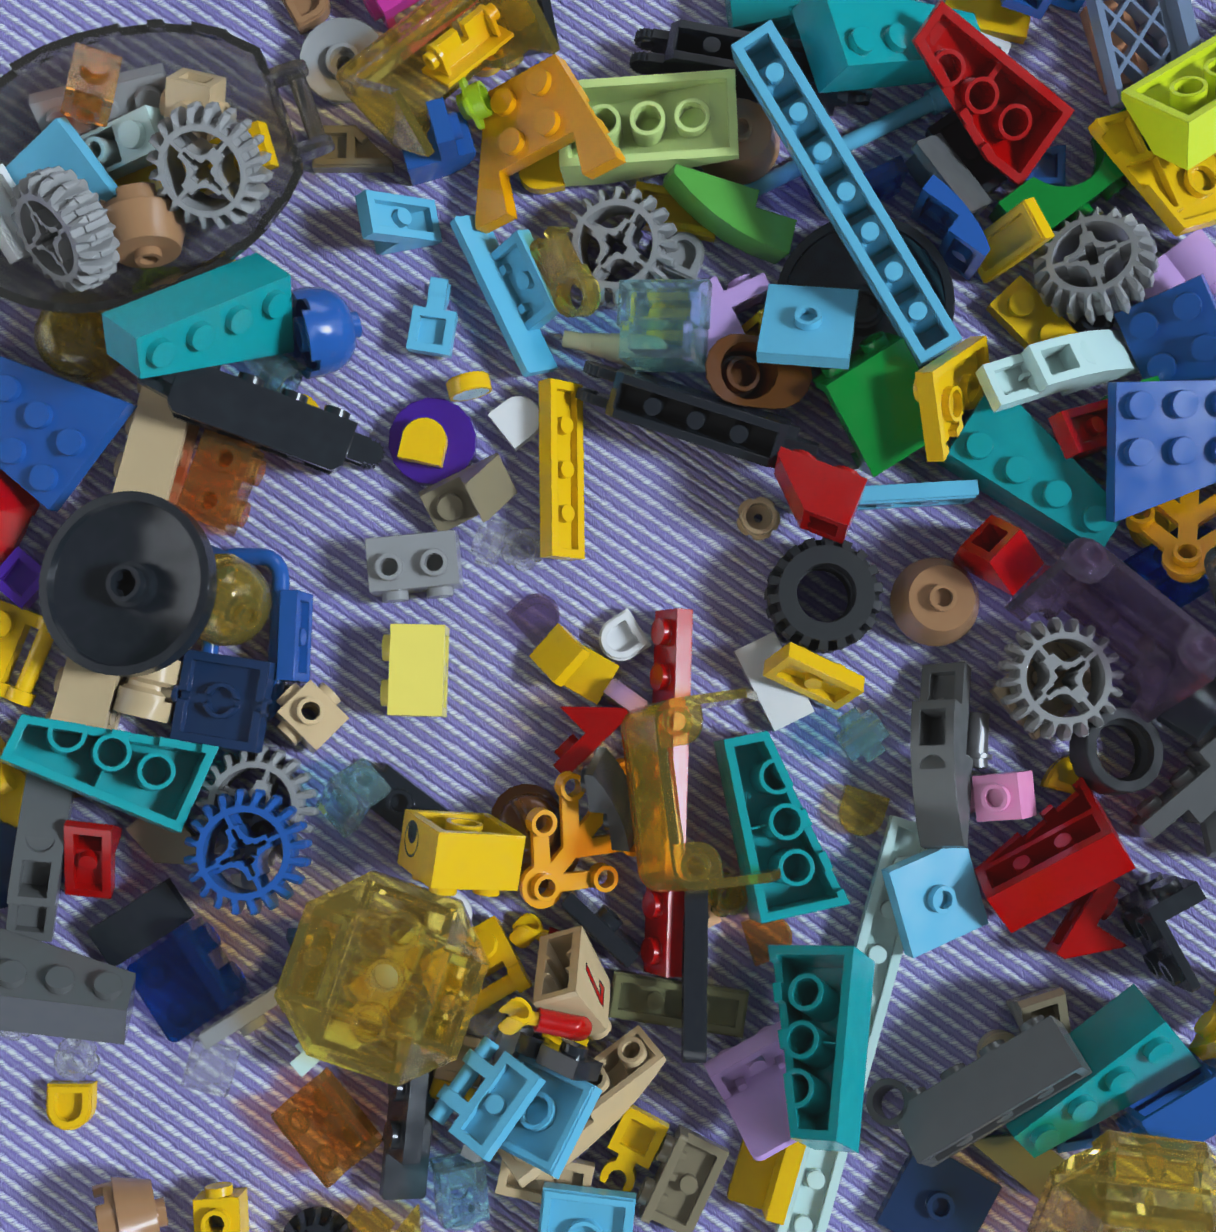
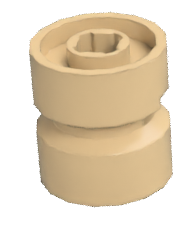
(150, 694)

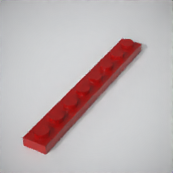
(669, 679)

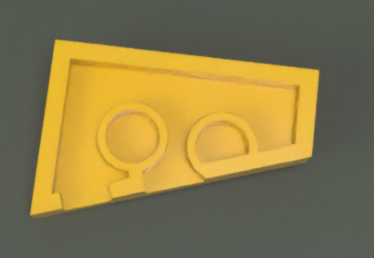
(947, 390)

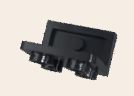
(1145, 915)

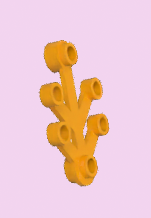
(1188, 517)
(576, 842)

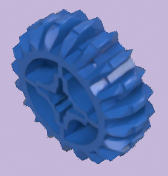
(257, 870)

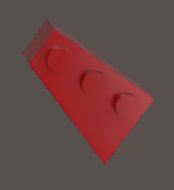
(1054, 861)

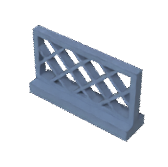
(1168, 23)

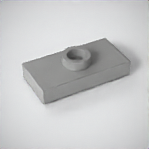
(245, 1018)

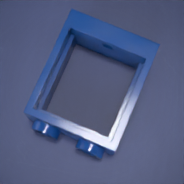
(1179, 1109)

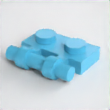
(494, 1106)

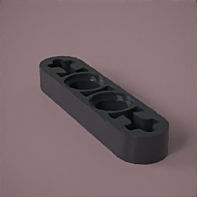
(694, 977)

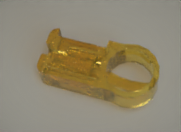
(561, 269)

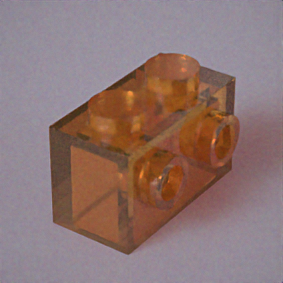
(222, 482)

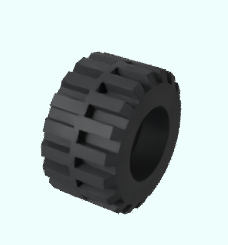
(849, 568)

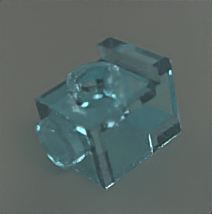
(468, 1206)

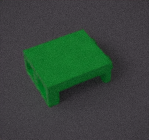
(876, 402)

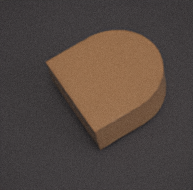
(307, 13)

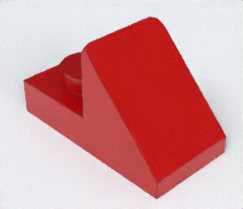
(1081, 429)
(597, 724)
(90, 858)
(1079, 930)

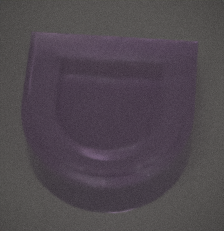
(535, 616)

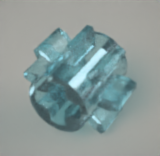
(861, 735)

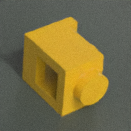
(222, 1201)

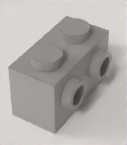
(414, 565)

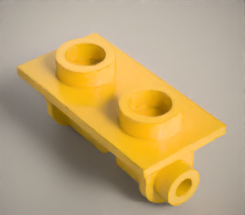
(454, 57)

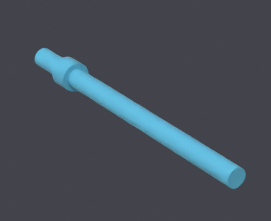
(932, 102)

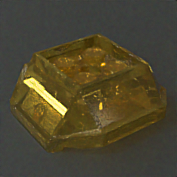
(333, 989)
(1131, 1187)

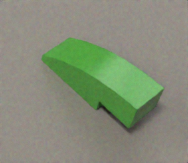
(731, 213)

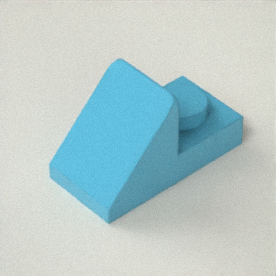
(397, 221)

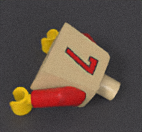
(568, 985)

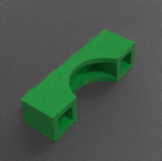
(1064, 202)

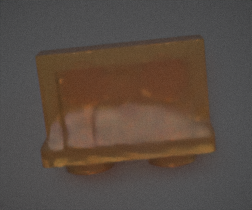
(327, 1127)

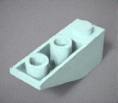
(125, 141)

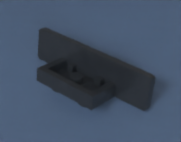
(407, 1140)

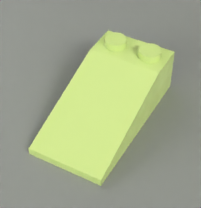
(661, 123)

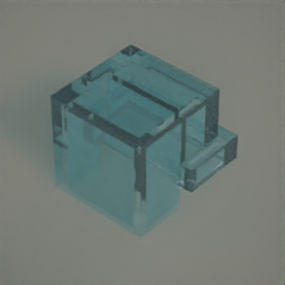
(664, 324)

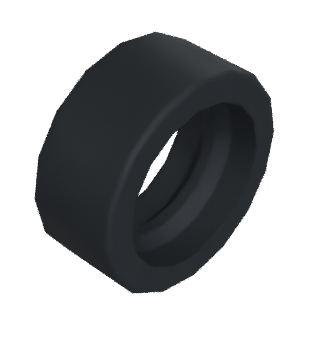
(1147, 748)

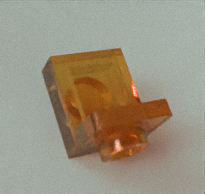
(91, 85)

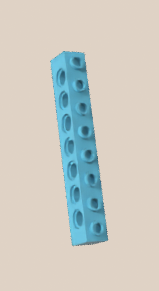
(844, 194)

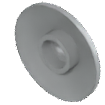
(328, 48)

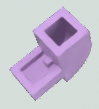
(740, 296)

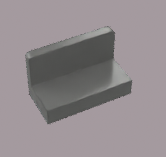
(937, 158)

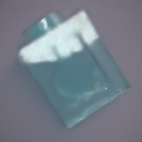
(351, 796)

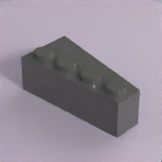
(62, 992)

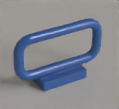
(289, 624)

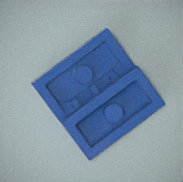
(949, 219)

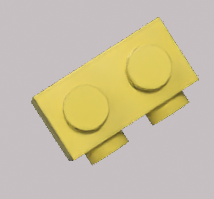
(416, 670)

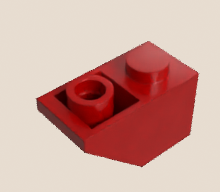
(819, 493)
(999, 555)

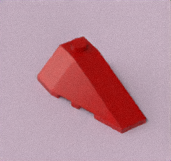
(995, 98)

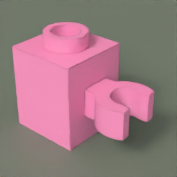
(1003, 796)

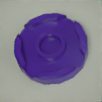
(459, 432)

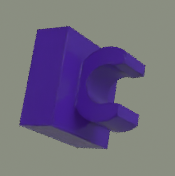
(20, 578)

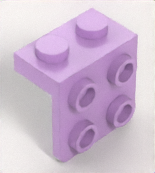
(754, 1091)

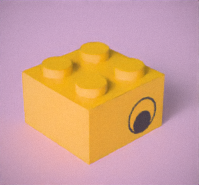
(461, 852)

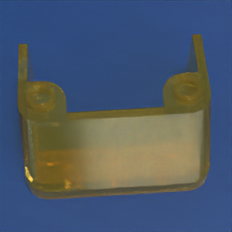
(388, 77)
(647, 743)

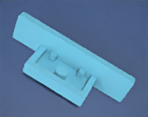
(512, 291)

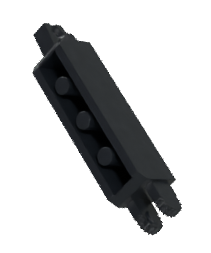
(707, 47)
(693, 415)
(266, 419)

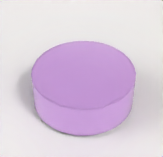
(624, 695)

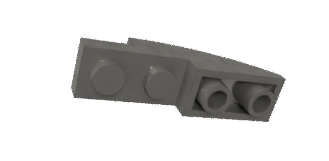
(939, 758)
(1189, 797)
(38, 859)

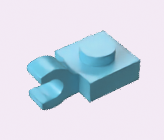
(433, 327)

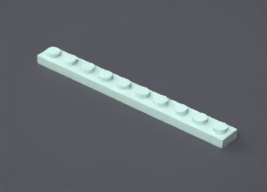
(880, 941)

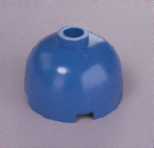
(323, 330)

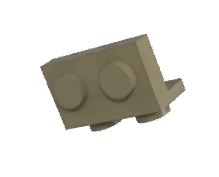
(682, 1181)

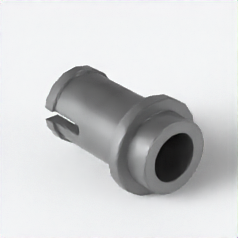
(978, 739)

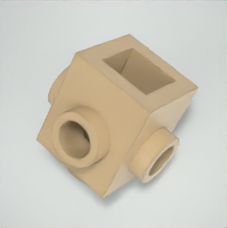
(190, 86)
(322, 702)

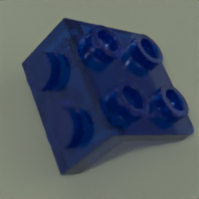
(188, 979)

